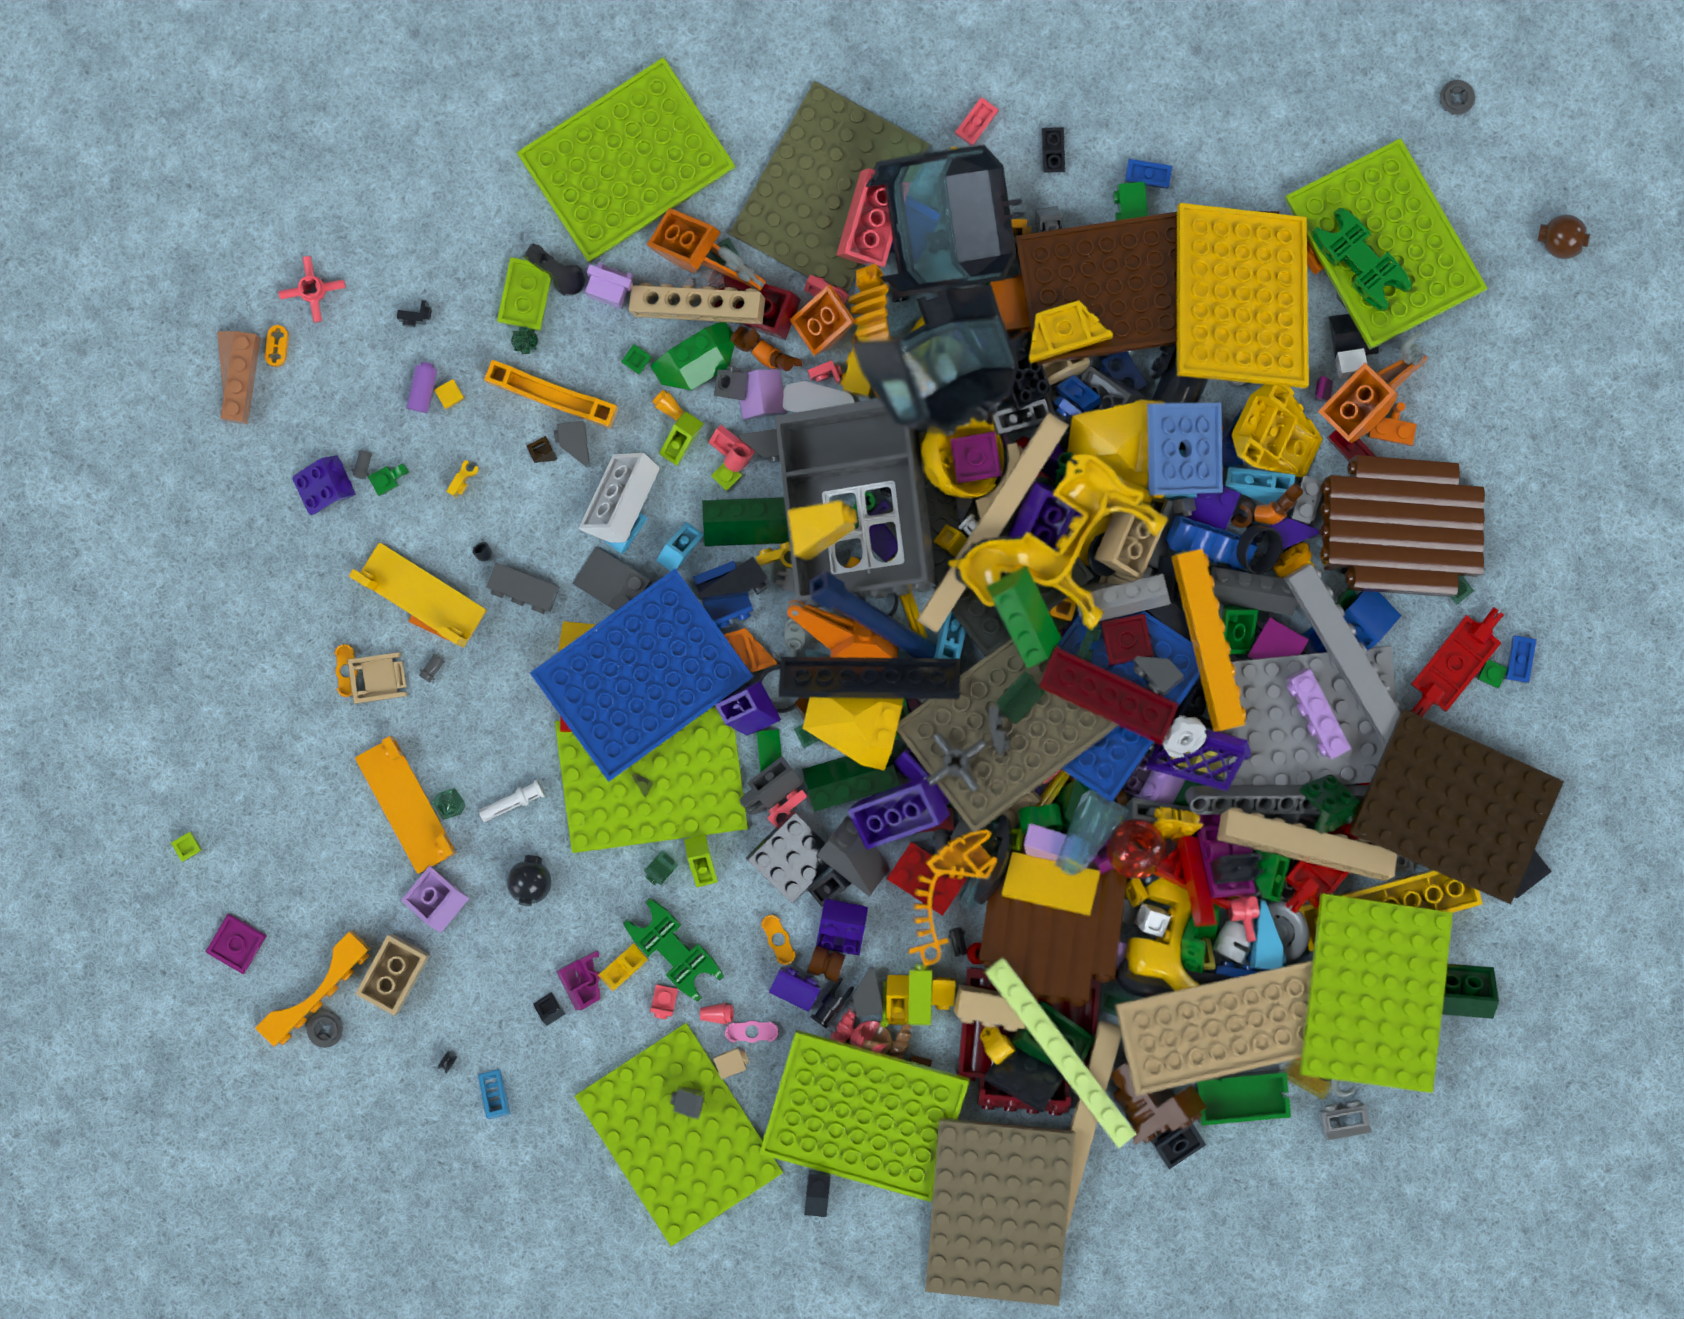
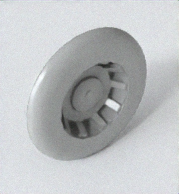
(1290, 928)

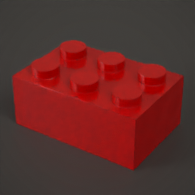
(906, 874)

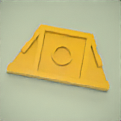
(1065, 330)

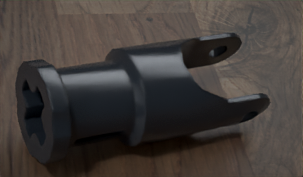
(831, 1005)

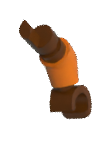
(763, 351)
(1268, 513)

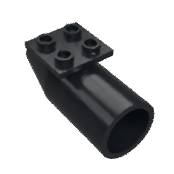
(1171, 386)

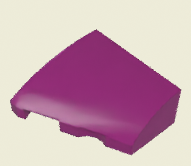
(582, 989)

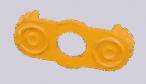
(344, 653)
(785, 952)

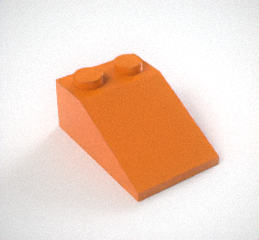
(823, 321)

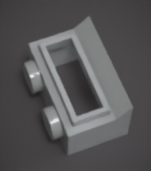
(1308, 502)
(1348, 1130)

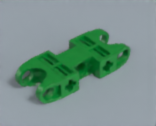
(1361, 259)
(673, 950)

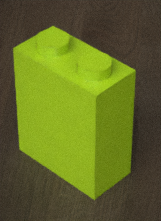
(920, 995)

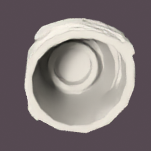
(1233, 932)

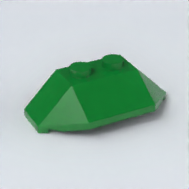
(696, 358)

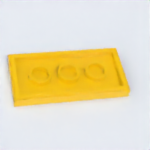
(1045, 884)

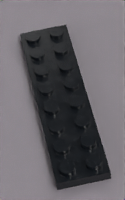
(869, 678)

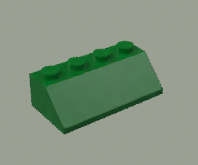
(1025, 616)

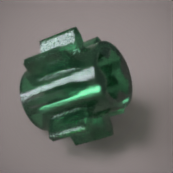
(524, 340)

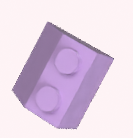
(435, 899)

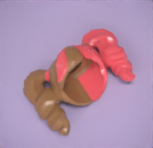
(872, 1036)

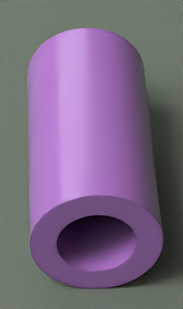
(422, 387)

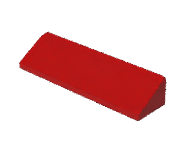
(1196, 881)

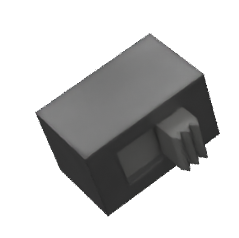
(1184, 506)

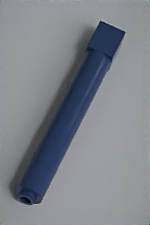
(831, 594)

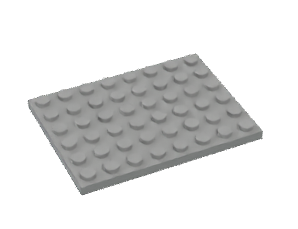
(1279, 735)

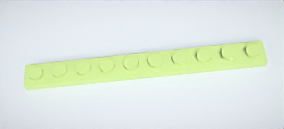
(1060, 1052)

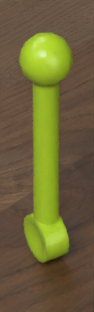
(884, 1022)

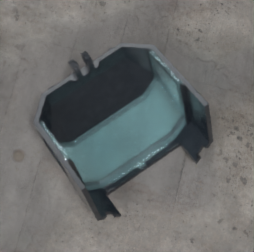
(948, 219)
(948, 367)

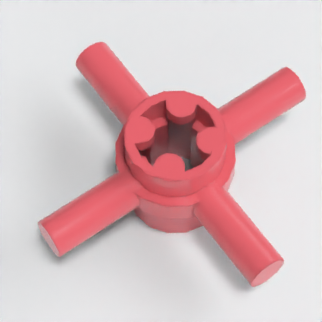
(304, 285)
(1244, 909)

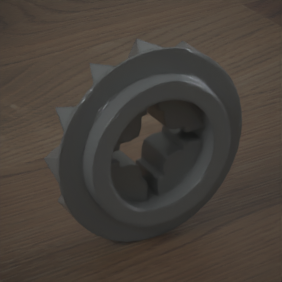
(1456, 87)
(314, 1029)

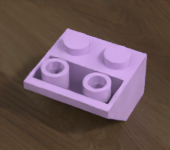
(1153, 785)

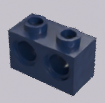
(1128, 369)

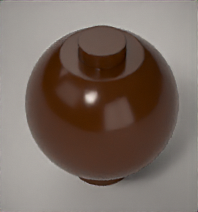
(1564, 236)

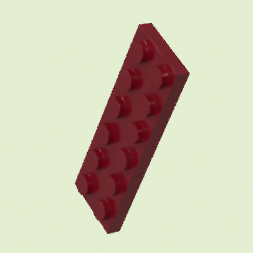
(1108, 695)

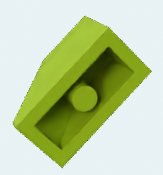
(681, 438)
(700, 860)

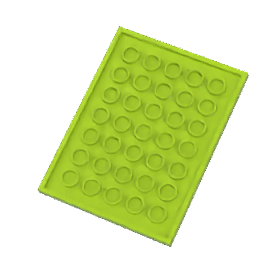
(626, 160)
(1407, 222)
(691, 793)
(1376, 993)
(861, 1115)
(677, 1163)

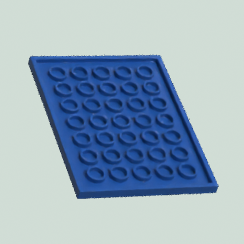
(641, 674)
(1115, 757)

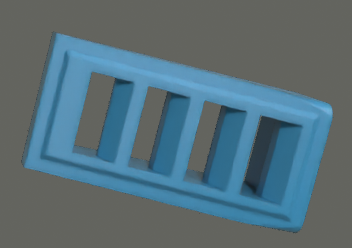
(502, 1093)

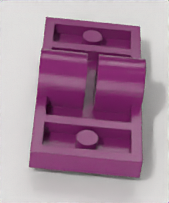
(1212, 849)

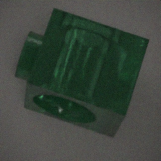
(660, 868)

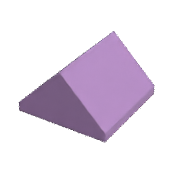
(763, 394)

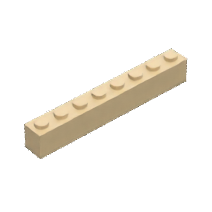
(1306, 844)

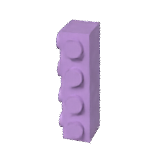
(1317, 713)

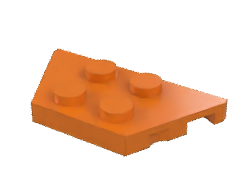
(750, 650)

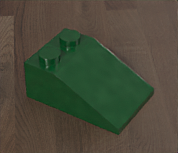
(1075, 1036)

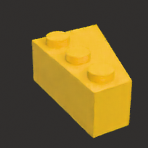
(854, 381)

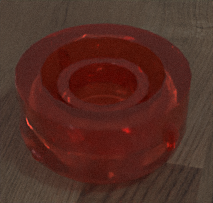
(1130, 860)

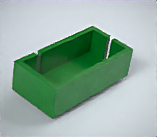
(1244, 1097)

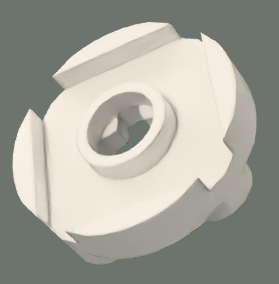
(1176, 741)

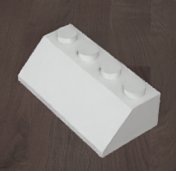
(620, 497)

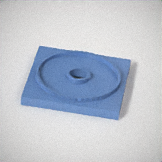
(1201, 465)

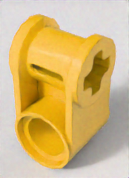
(997, 1045)

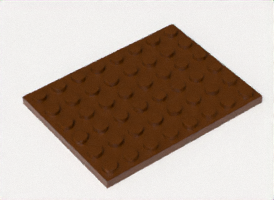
(1116, 271)

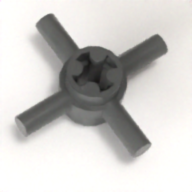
(954, 770)

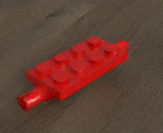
(1456, 662)
(1313, 879)

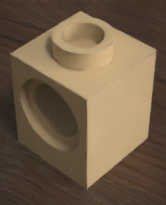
(731, 1062)

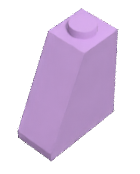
(1043, 842)

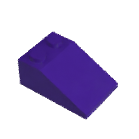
(1215, 508)

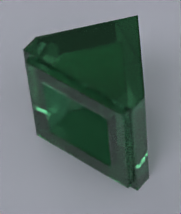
(805, 737)

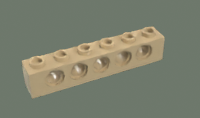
(750, 313)

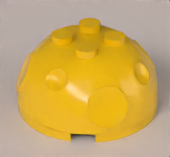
(939, 461)

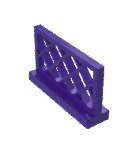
(1221, 743)

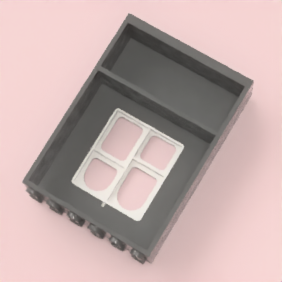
(853, 452)

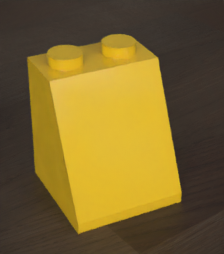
(820, 527)

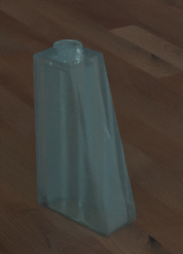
(1089, 830)

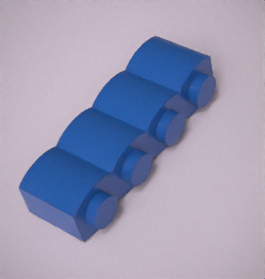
(1216, 542)

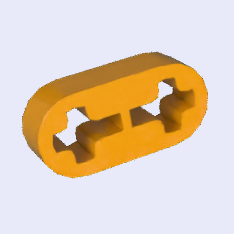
(271, 345)
(1292, 559)

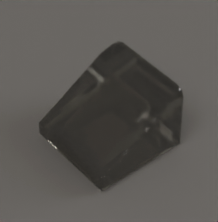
(643, 784)

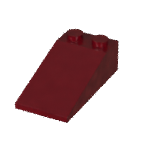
(778, 308)

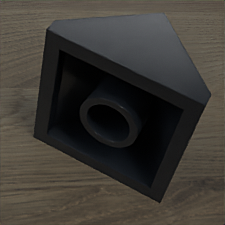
(1347, 336)
(1177, 1144)

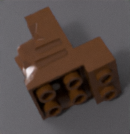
(1157, 1110)

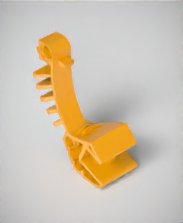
(871, 303)
(959, 857)

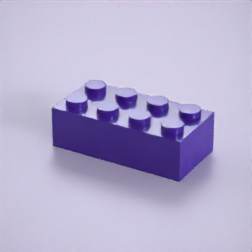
(898, 812)

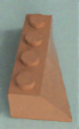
(238, 369)

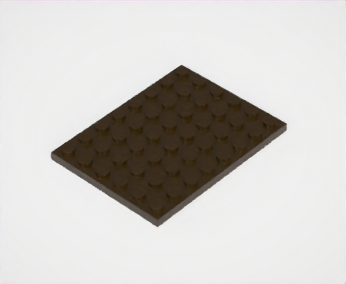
(1456, 806)

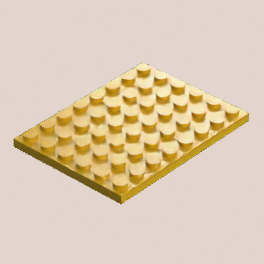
(1242, 296)

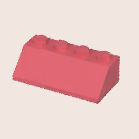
(868, 226)

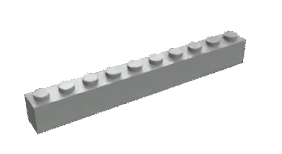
(1344, 649)

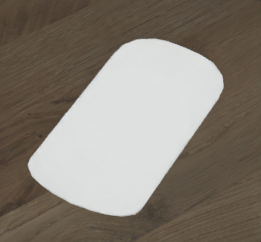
(811, 396)

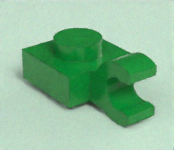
(385, 479)

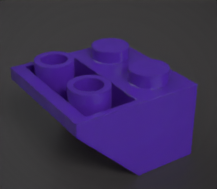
(748, 709)
(842, 927)
(795, 988)

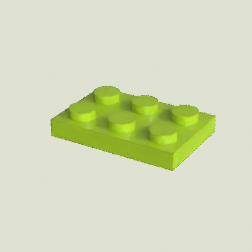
(524, 295)

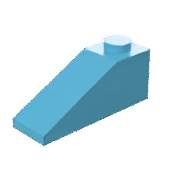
(1259, 484)
(950, 639)
(1267, 949)

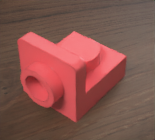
(821, 372)
(663, 1001)

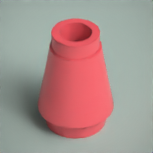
(717, 1013)

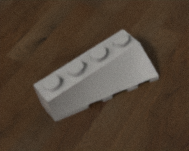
(1128, 598)

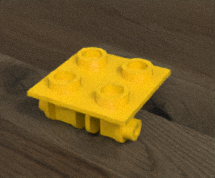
(1176, 823)

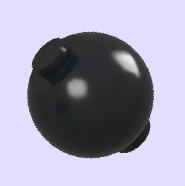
(529, 881)

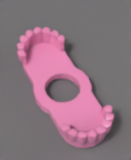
(736, 1031)

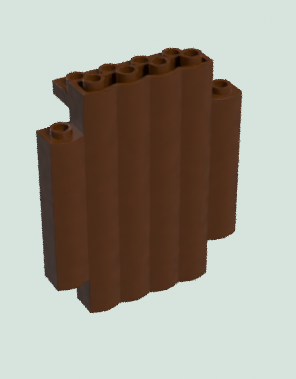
(1402, 526)
(1055, 948)

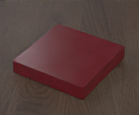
(1126, 639)

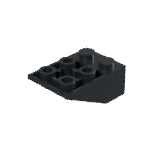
(1030, 378)

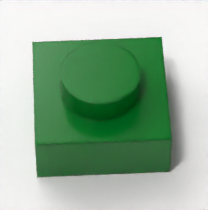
(636, 359)
(1492, 674)

